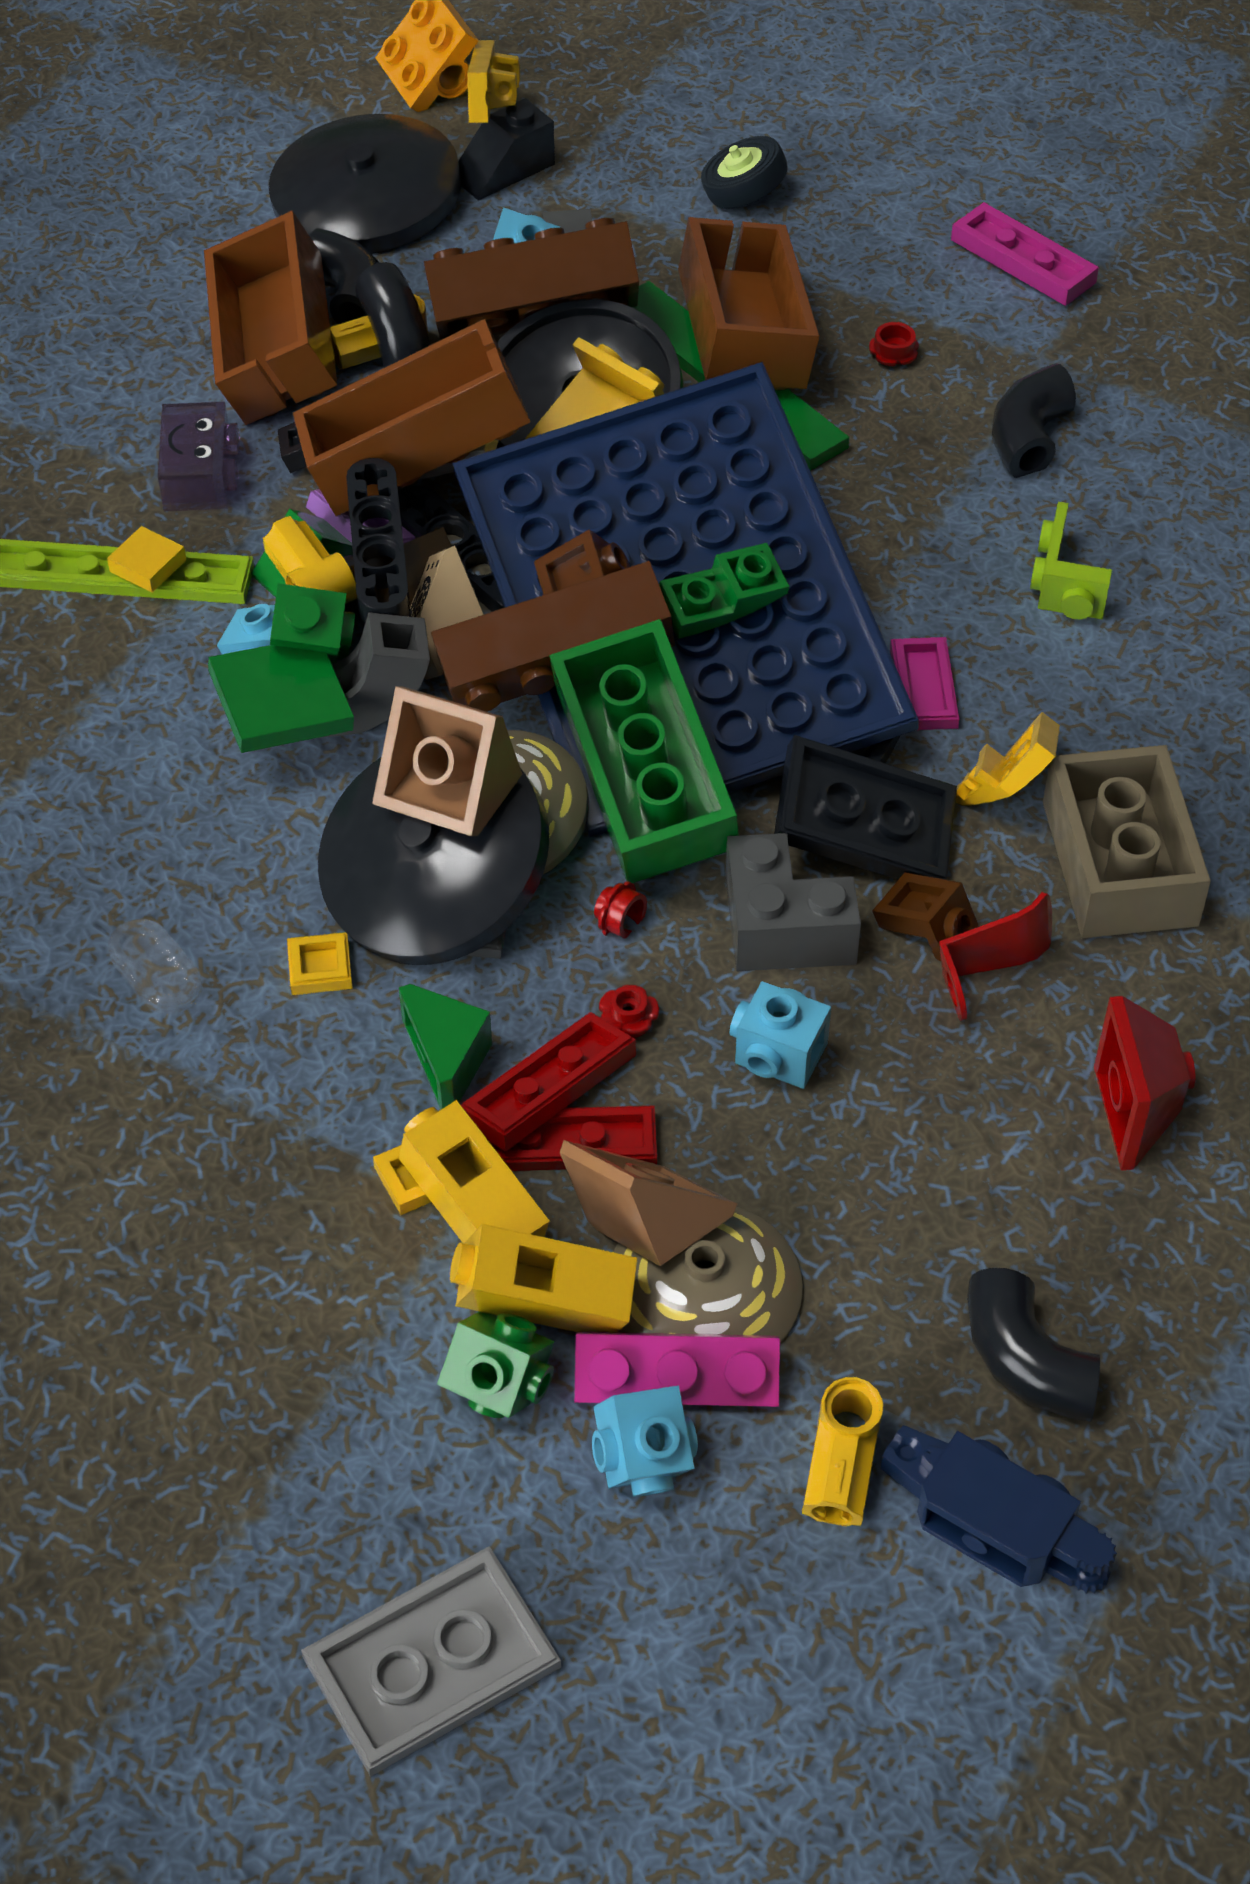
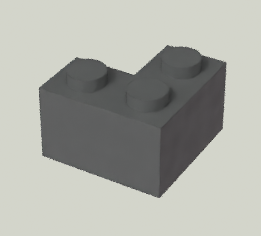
(785, 919)

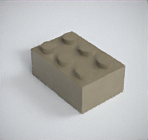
(1125, 841)

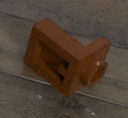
(579, 561)
(926, 909)

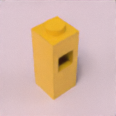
(466, 1175)
(544, 1280)

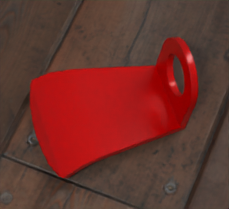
(996, 946)

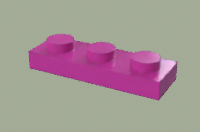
(1024, 253)
(705, 1366)

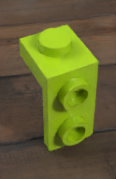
(1065, 586)

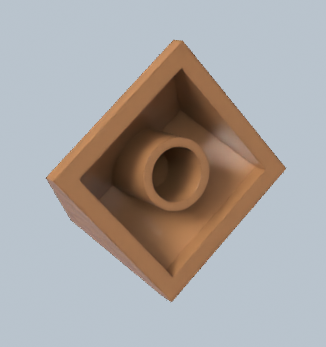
(445, 762)
(642, 1202)

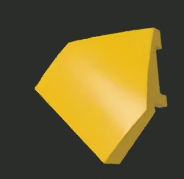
(1003, 776)

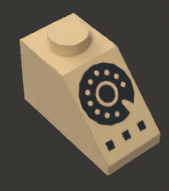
(443, 599)

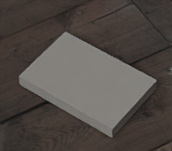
(430, 1660)

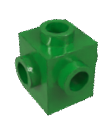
(497, 1364)

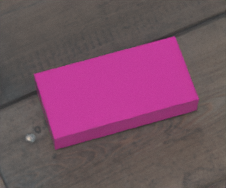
(927, 680)

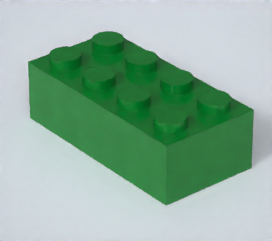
(644, 751)

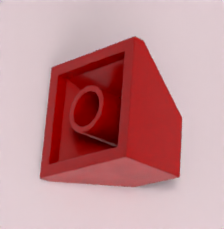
(1140, 1077)

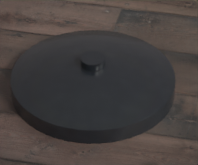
(369, 179)
(544, 357)
(423, 888)

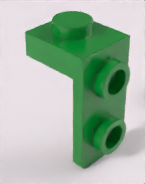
(312, 621)

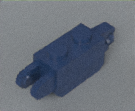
(999, 1511)

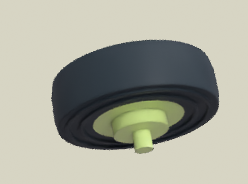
(744, 172)

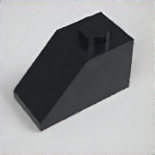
(507, 149)

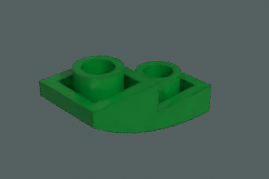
(733, 588)

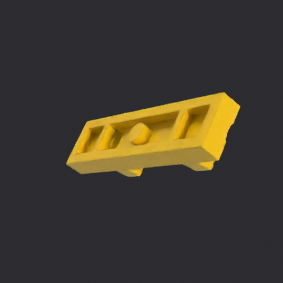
(491, 81)

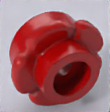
(894, 344)
(615, 904)
(632, 1022)

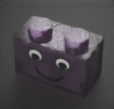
(196, 456)

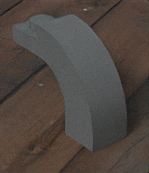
(388, 655)

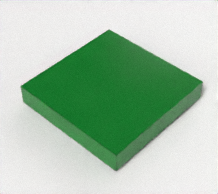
(279, 696)

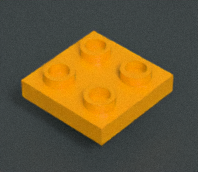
(428, 53)

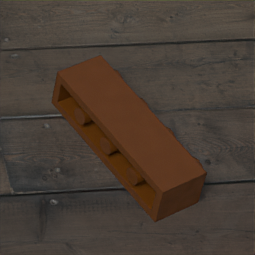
(510, 648)

